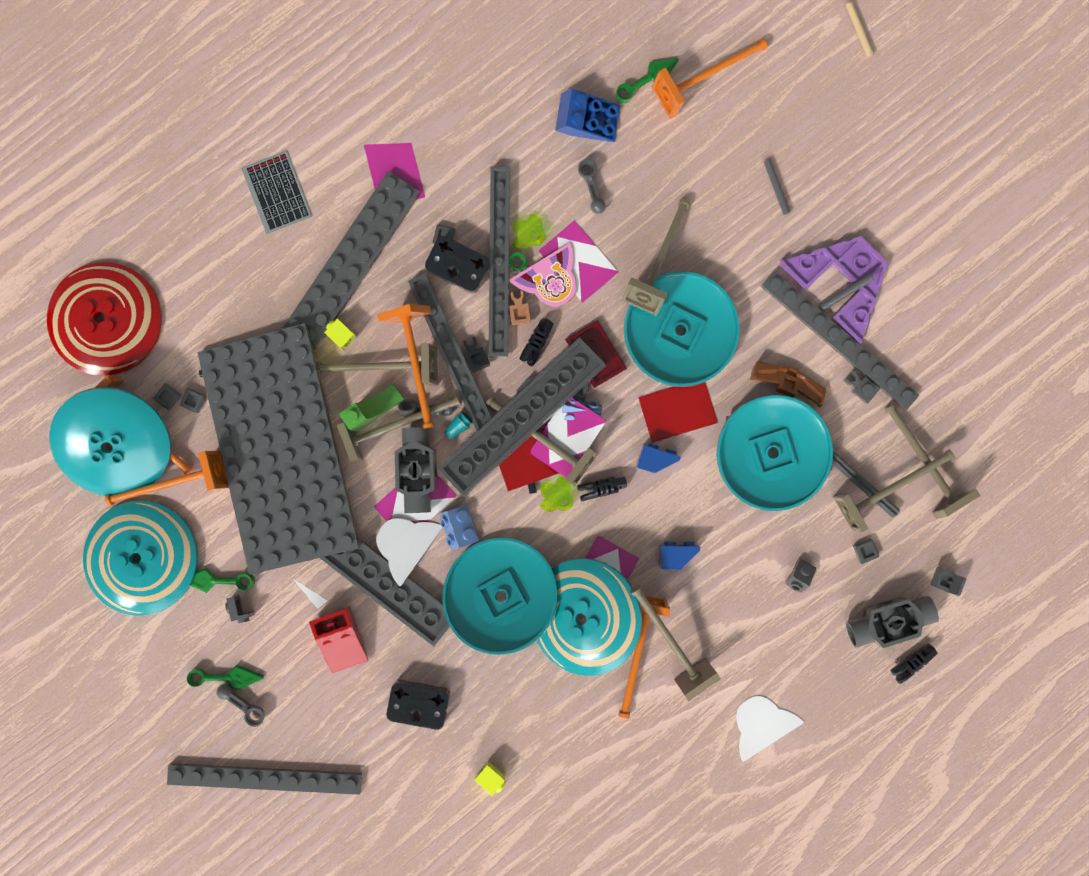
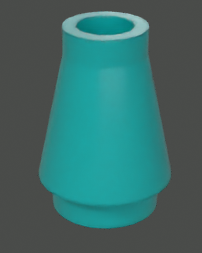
(458, 425)

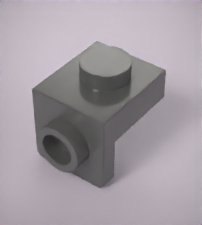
(801, 576)
(948, 581)
(234, 608)

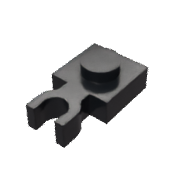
(476, 357)

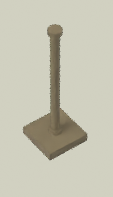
(644, 294)
(428, 365)
(352, 441)
(579, 465)
(954, 502)
(852, 512)
(697, 677)

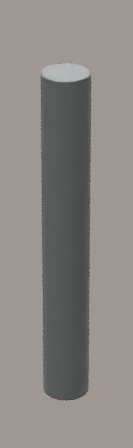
(777, 187)
(846, 292)

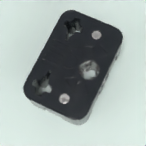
(460, 259)
(420, 698)

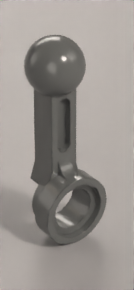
(597, 204)
(414, 408)
(225, 693)

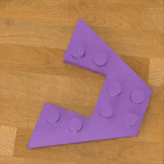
(854, 260)

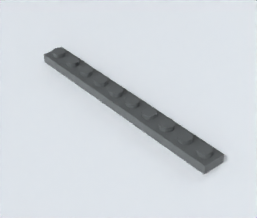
(499, 261)
(840, 340)
(451, 352)
(264, 778)

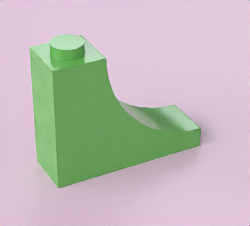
(365, 412)

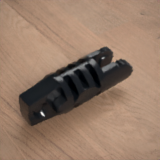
(536, 342)
(602, 487)
(913, 663)

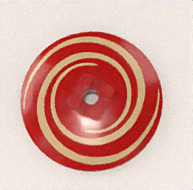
(129, 325)

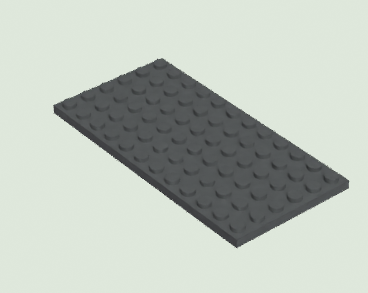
(278, 449)

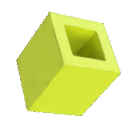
(340, 334)
(490, 778)

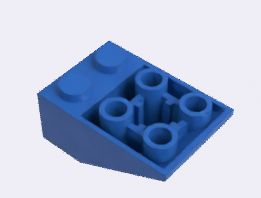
(587, 116)

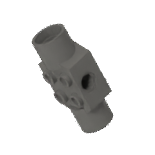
(416, 470)
(892, 622)

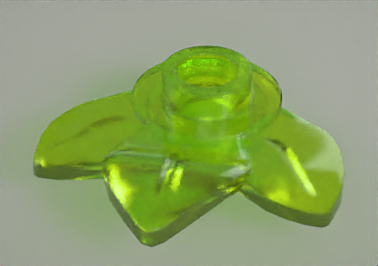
(526, 231)
(554, 493)

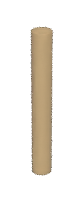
(859, 29)

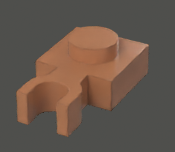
(519, 311)

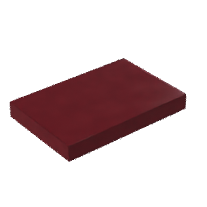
(599, 343)

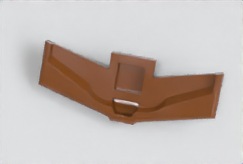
(789, 381)

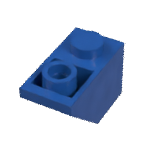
(655, 460)
(676, 556)

